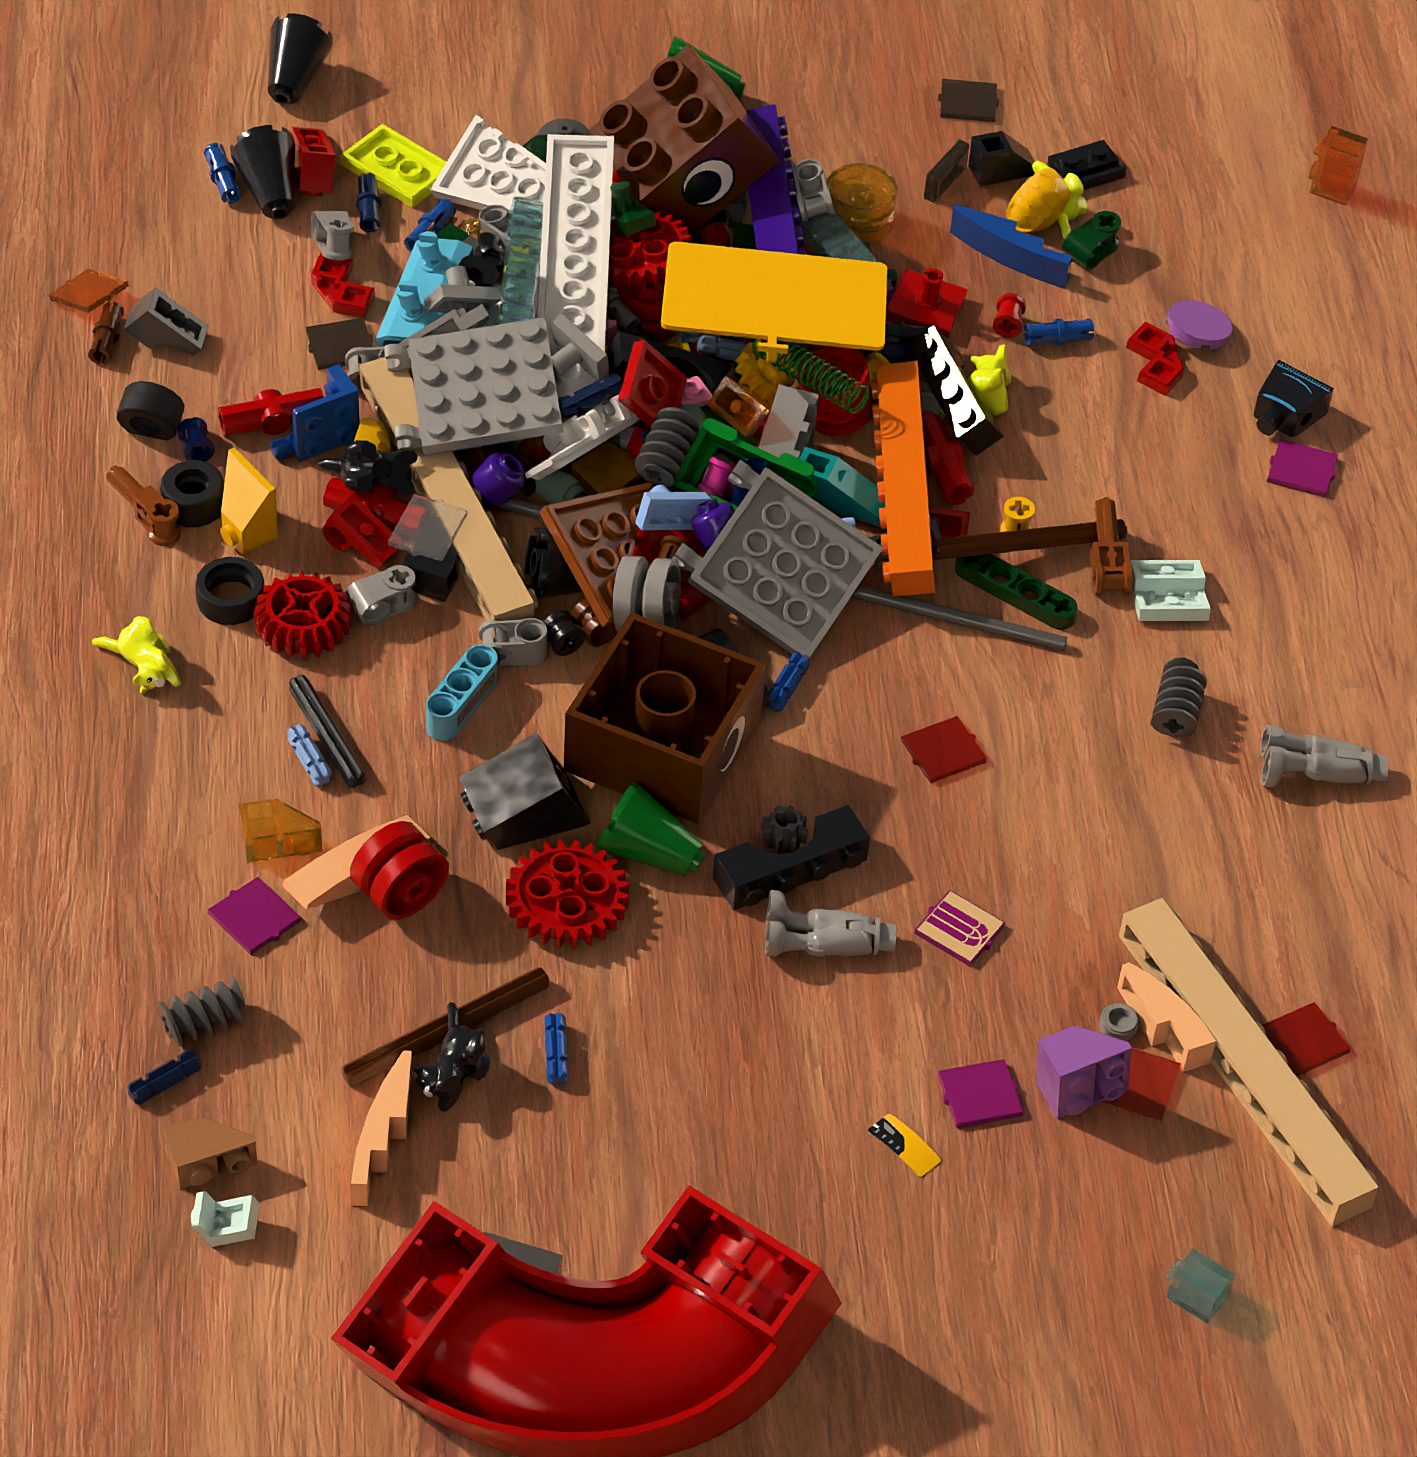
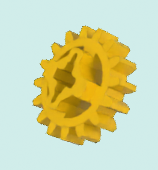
(762, 376)

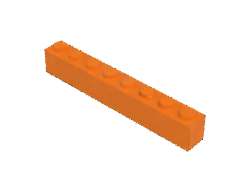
(905, 479)

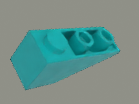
(843, 488)

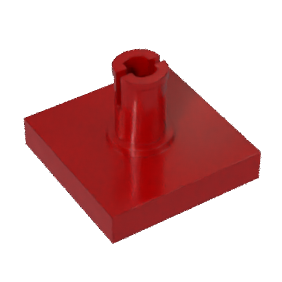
(926, 301)
(650, 383)

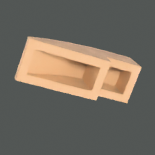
(1166, 1018)

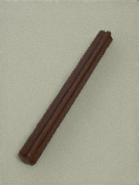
(1019, 540)
(435, 1030)

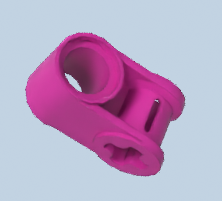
(715, 479)

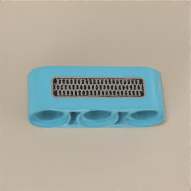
(461, 692)

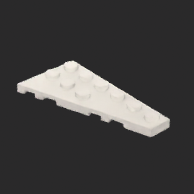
(489, 170)

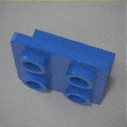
(329, 420)

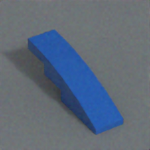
(1000, 241)

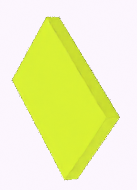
(398, 164)

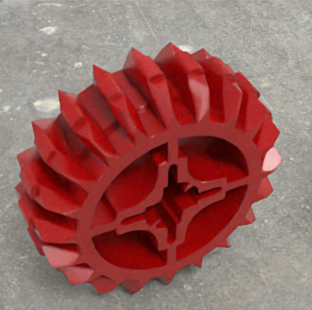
(303, 607)

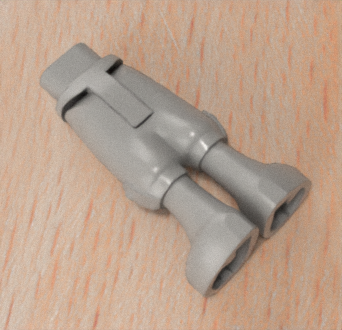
(1320, 759)
(827, 931)

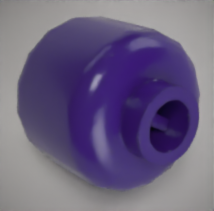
(499, 478)
(711, 521)

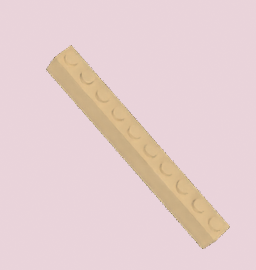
(482, 554)
(1252, 1065)

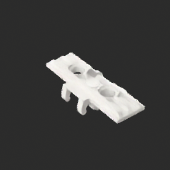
(582, 435)

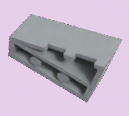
(790, 422)

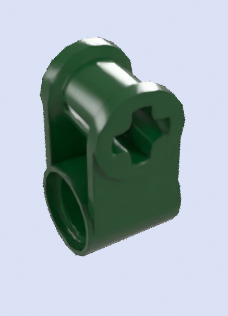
(1093, 239)

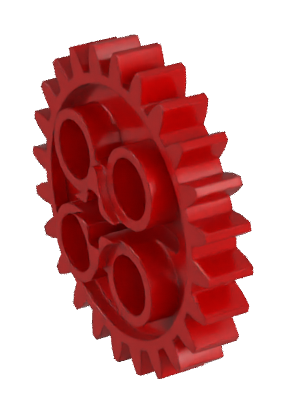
(644, 254)
(567, 894)

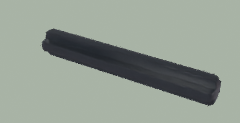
(327, 731)

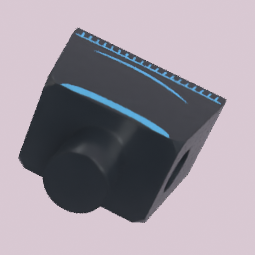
(1290, 401)

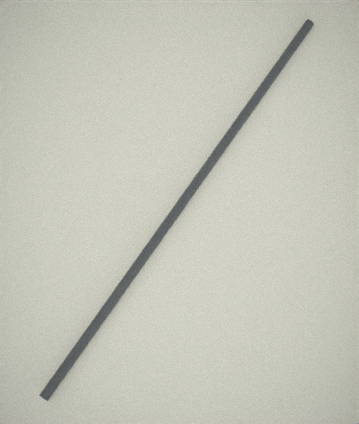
(886, 599)

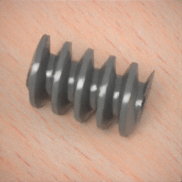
(666, 446)
(1179, 698)
(202, 1011)

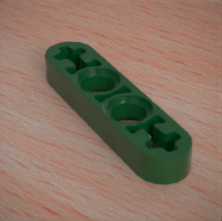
(985, 567)

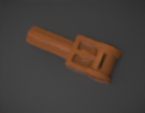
(150, 508)
(1108, 556)

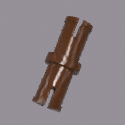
(106, 332)

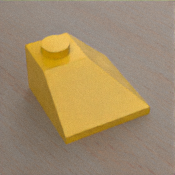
(247, 506)

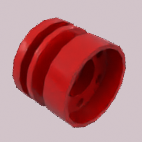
(830, 417)

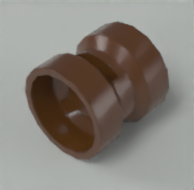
(588, 621)

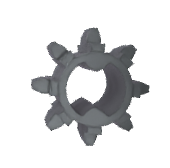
(784, 829)

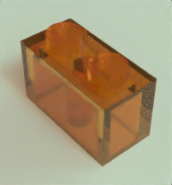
(1337, 165)

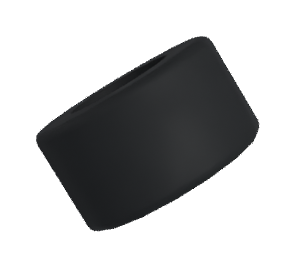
(150, 410)
(198, 478)

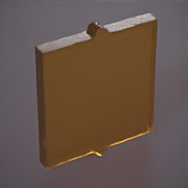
(88, 290)

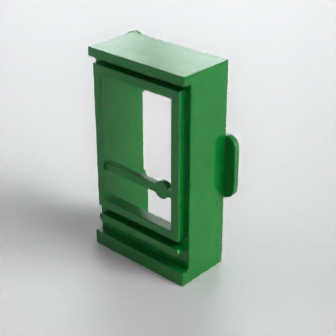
(718, 435)

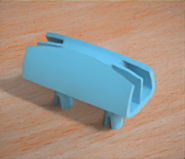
(421, 276)

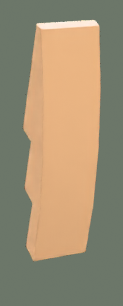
(329, 875)
(384, 1121)

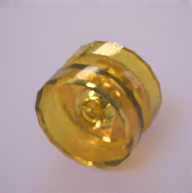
(864, 200)

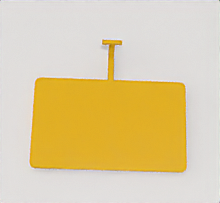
(775, 297)

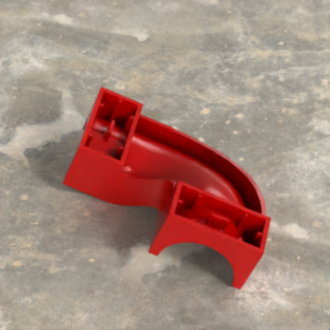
(586, 1363)

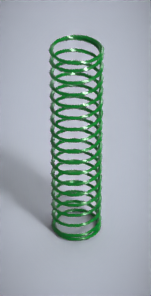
(760, 354)

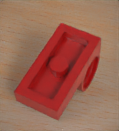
(358, 527)

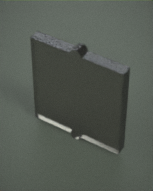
(968, 100)
(333, 340)

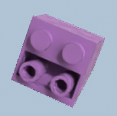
(1081, 1069)

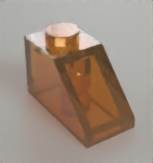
(739, 406)

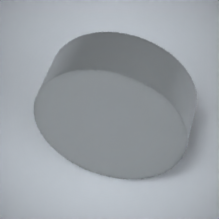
(1119, 1021)

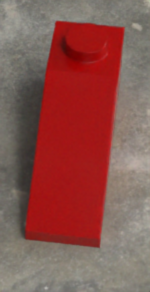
(313, 161)

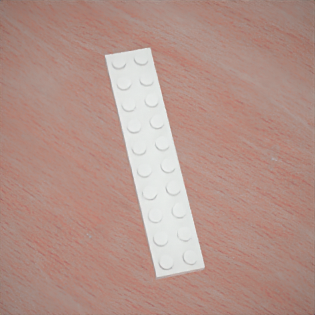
(576, 242)

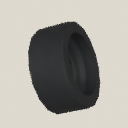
(228, 570)

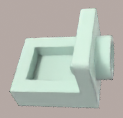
(225, 1220)

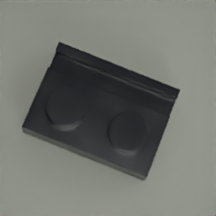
(1092, 163)

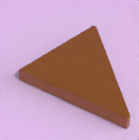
(594, 538)

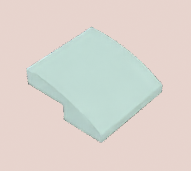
(1169, 590)

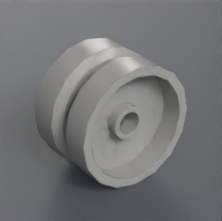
(647, 590)

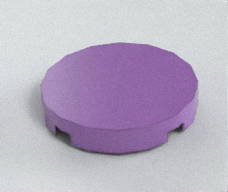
(1198, 324)

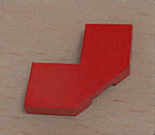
(342, 297)
(1159, 347)

